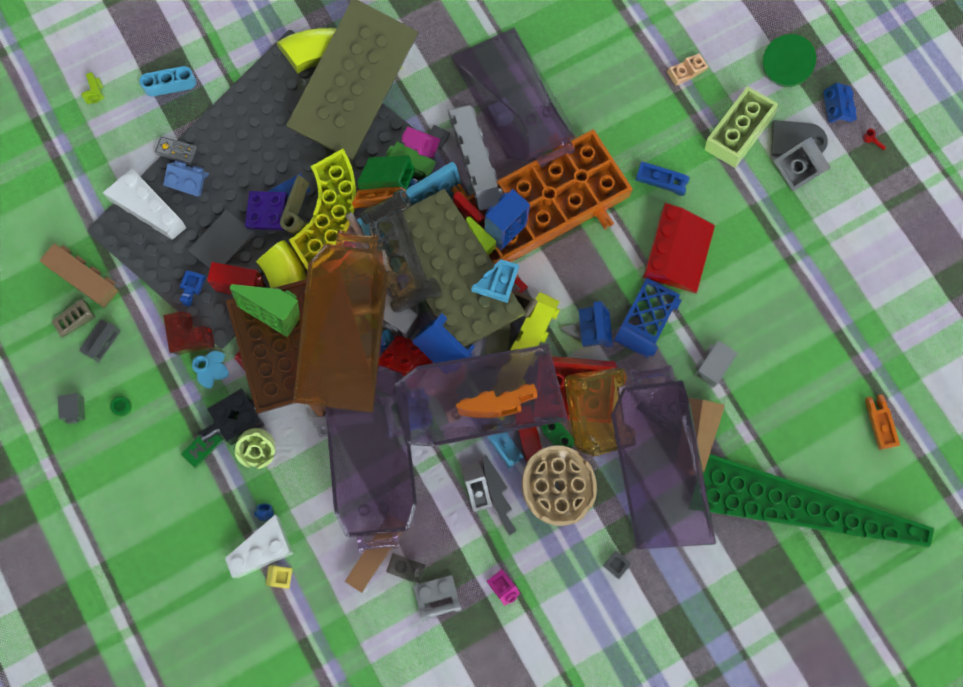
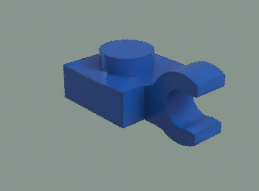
(191, 284)

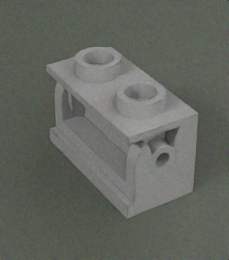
(715, 363)

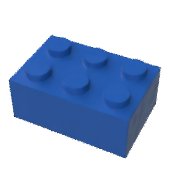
(507, 218)

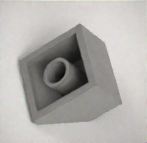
(802, 164)

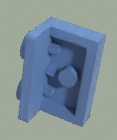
(185, 178)

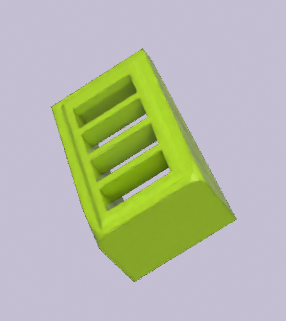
(487, 241)

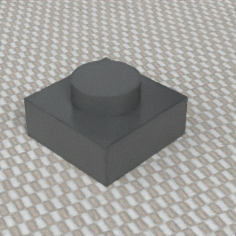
(441, 134)
(617, 564)

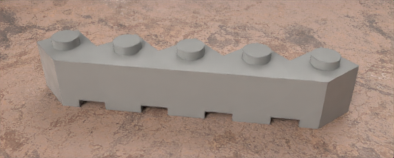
(475, 156)

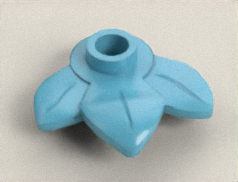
(213, 368)

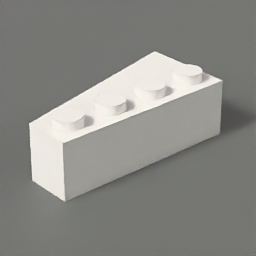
(140, 200)

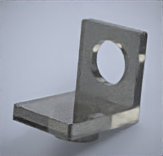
(405, 568)

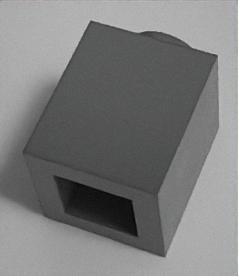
(71, 408)

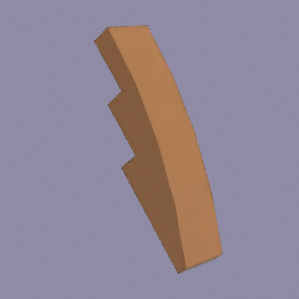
(368, 564)

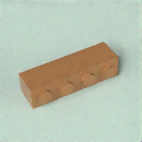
(79, 275)

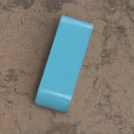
(159, 78)

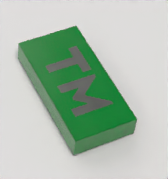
(199, 451)

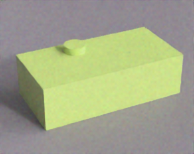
(741, 127)

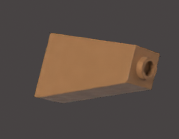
(706, 423)

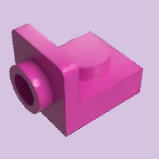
(503, 587)

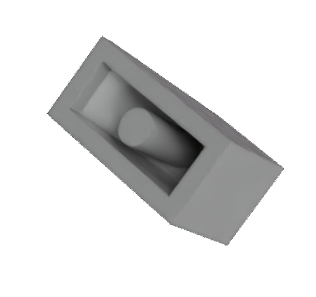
(476, 487)

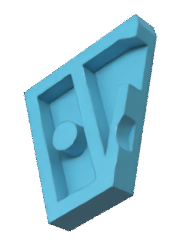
(498, 281)

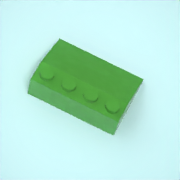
(268, 305)

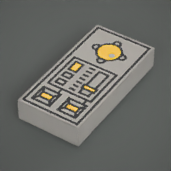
(175, 150)

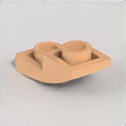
(687, 70)

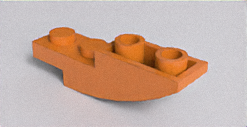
(489, 406)

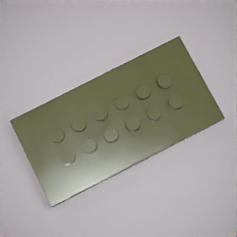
(352, 79)

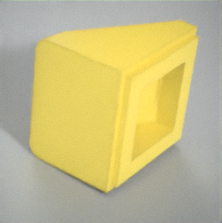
(278, 576)

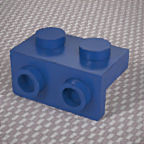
(839, 103)

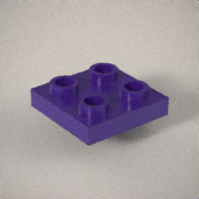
(265, 210)

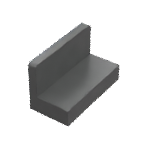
(100, 340)

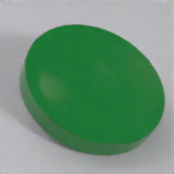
(789, 60)

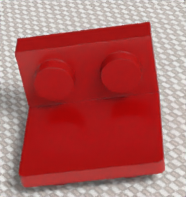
(403, 356)

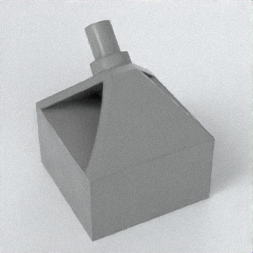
(403, 322)

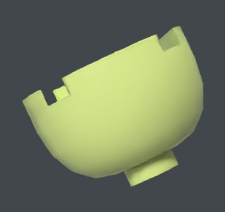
(255, 448)

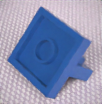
(596, 325)

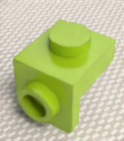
(95, 94)

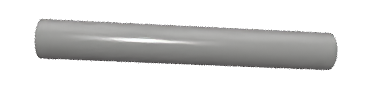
(357, 229)

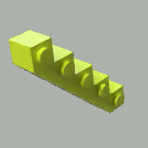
(535, 326)

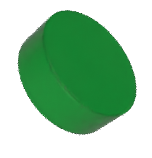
(120, 406)

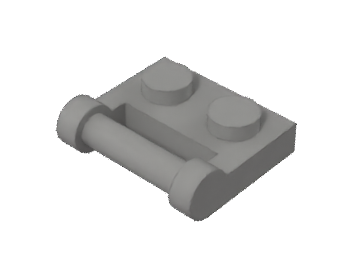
(435, 591)

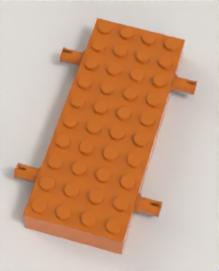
(561, 194)

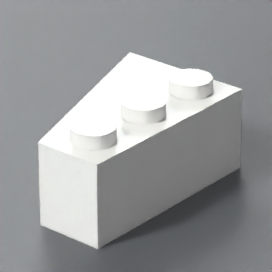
(260, 549)

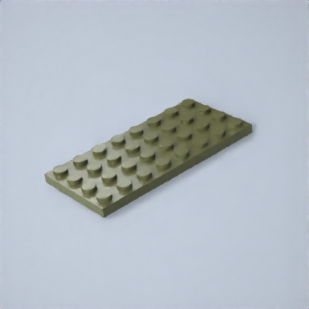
(457, 263)

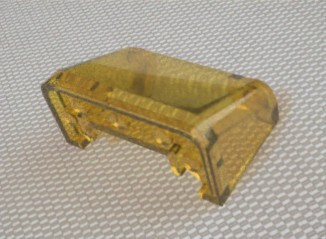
(590, 404)

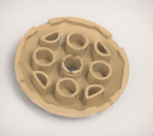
(575, 481)

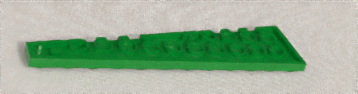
(765, 497)

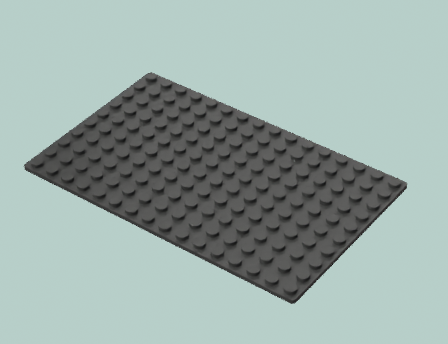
(243, 150)

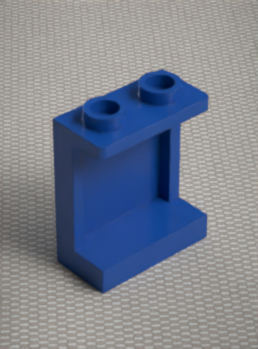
(439, 343)

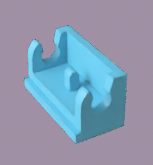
(506, 449)

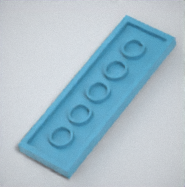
(444, 178)

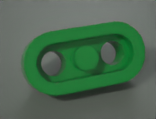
(557, 434)

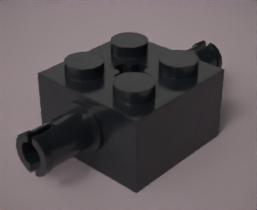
(223, 417)

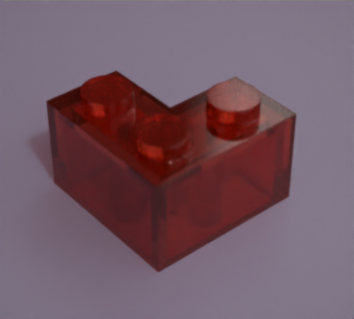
(183, 337)

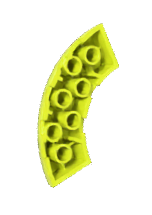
(306, 47)
(334, 202)
(281, 265)

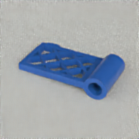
(638, 339)

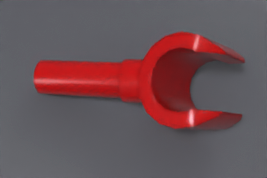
(871, 138)

